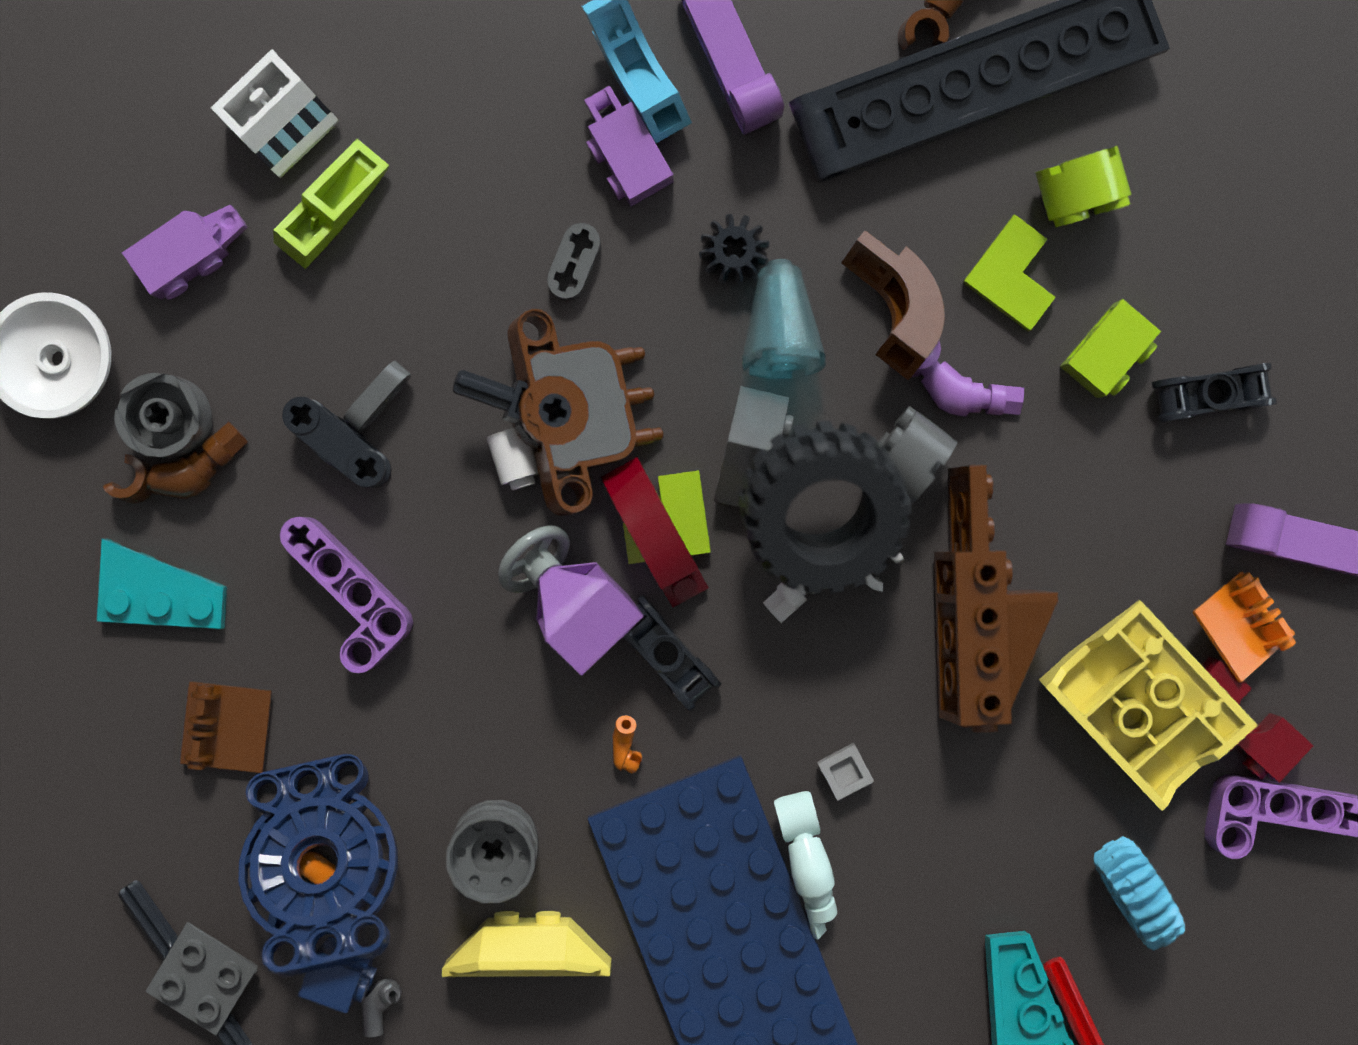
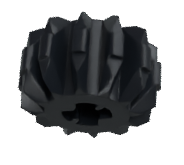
(734, 235)

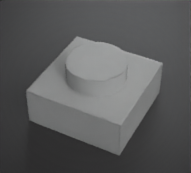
(845, 771)

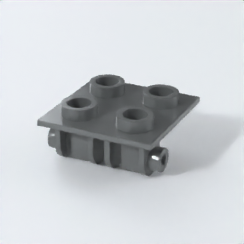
(202, 978)

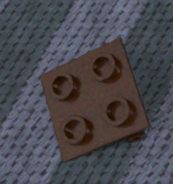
(225, 727)

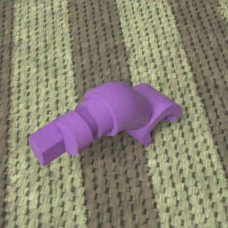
(961, 395)

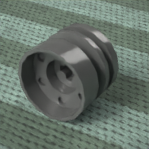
(496, 874)

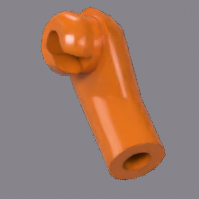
(622, 738)
(316, 867)

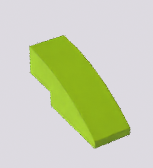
(329, 203)

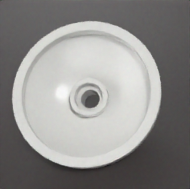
(30, 336)

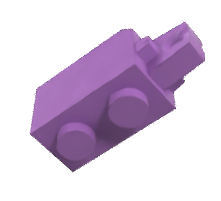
(184, 250)

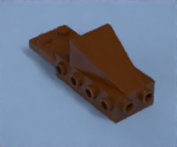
(981, 627)

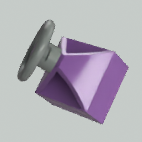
(577, 604)

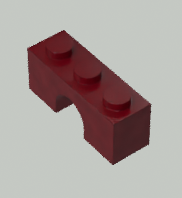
(1274, 744)

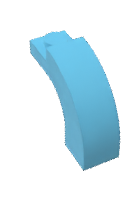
(636, 67)

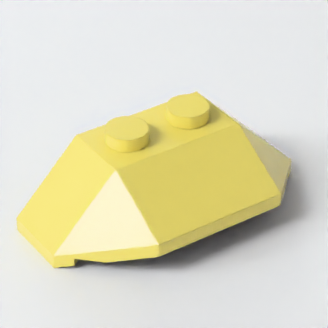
(528, 948)

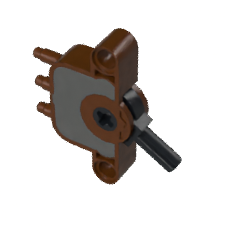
(584, 394)

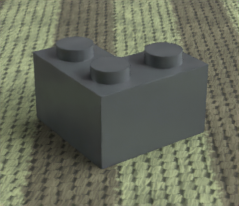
(755, 422)

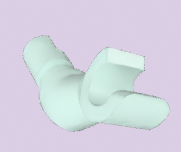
(808, 858)

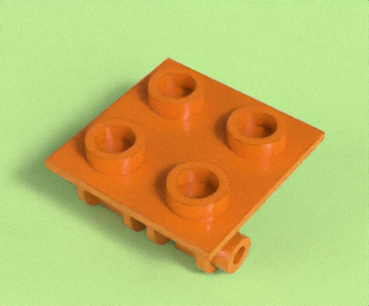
(1242, 625)

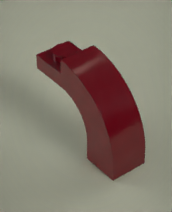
(654, 532)

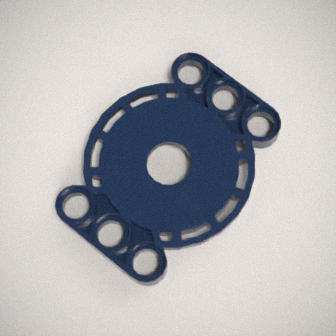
(280, 839)

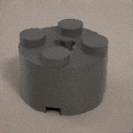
(142, 407)
(917, 450)

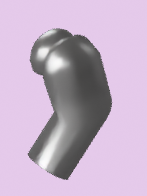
(375, 1002)

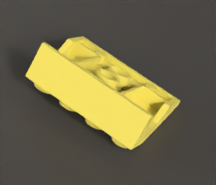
(1147, 702)

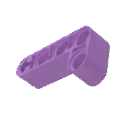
(747, 89)
(1293, 538)
(342, 588)
(1256, 807)

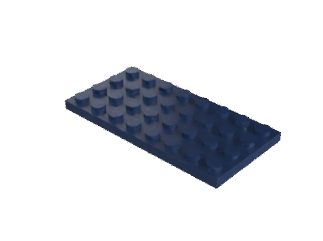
(719, 914)

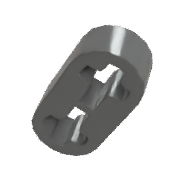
(564, 258)
(377, 396)

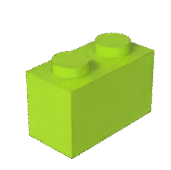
(1111, 350)

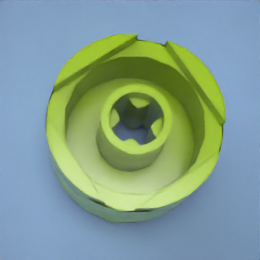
(1084, 184)

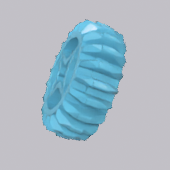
(1139, 893)

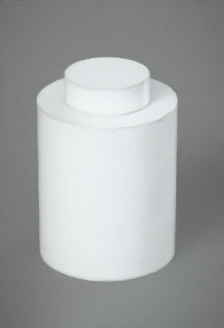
(512, 459)

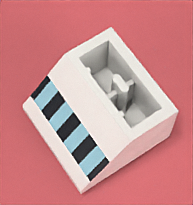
(275, 114)

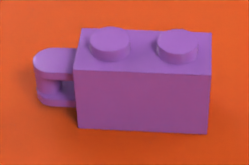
(626, 148)

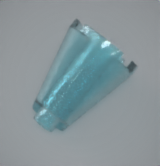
(782, 326)

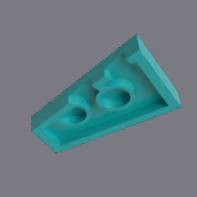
(150, 592)
(1019, 994)

